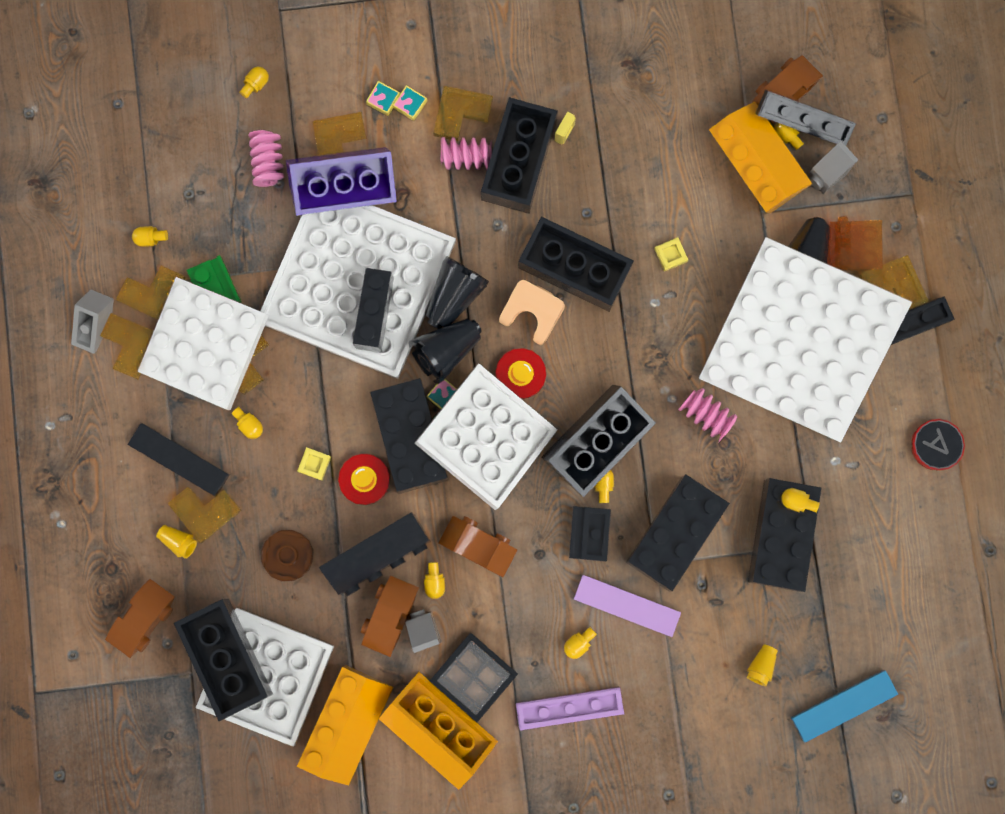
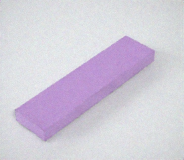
(627, 606)
(569, 708)

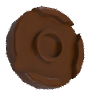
(287, 555)

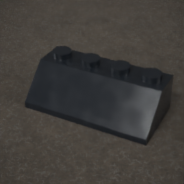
(598, 440)
(375, 554)

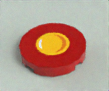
(522, 372)
(364, 479)

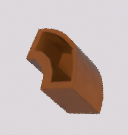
(793, 81)
(476, 545)
(147, 609)
(389, 615)

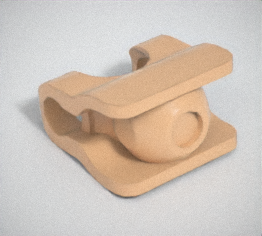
(538, 301)

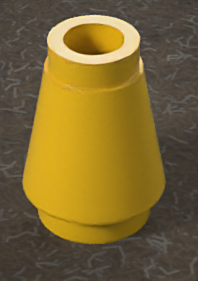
(177, 541)
(762, 666)

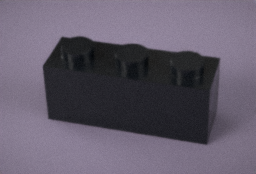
(373, 310)

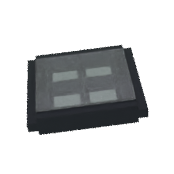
(473, 677)

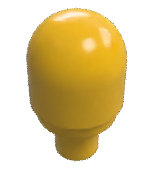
(254, 81)
(788, 135)
(148, 236)
(248, 424)
(604, 486)
(798, 500)
(434, 581)
(579, 643)

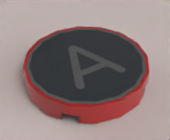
(937, 444)

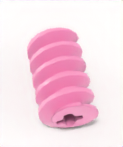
(465, 153)
(265, 158)
(708, 413)

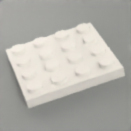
(203, 343)
(486, 436)
(293, 671)

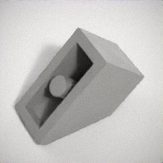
(832, 168)
(89, 320)
(422, 631)

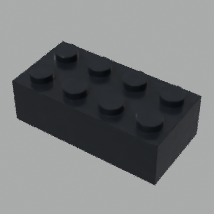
(519, 155)
(575, 264)
(402, 419)
(677, 533)
(783, 538)
(223, 659)

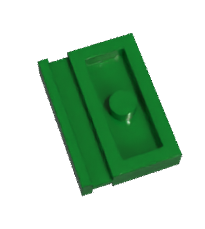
(215, 278)

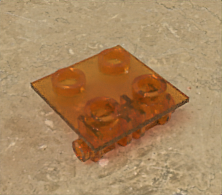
(856, 244)

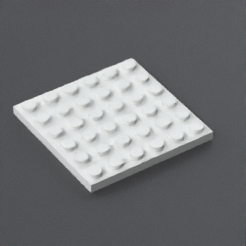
(323, 277)
(804, 339)

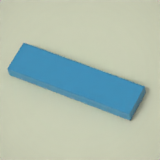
(844, 706)

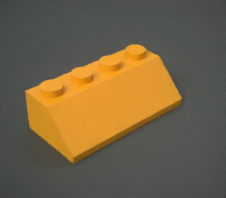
(760, 157)
(345, 726)
(438, 730)

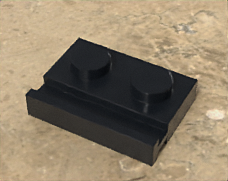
(589, 533)

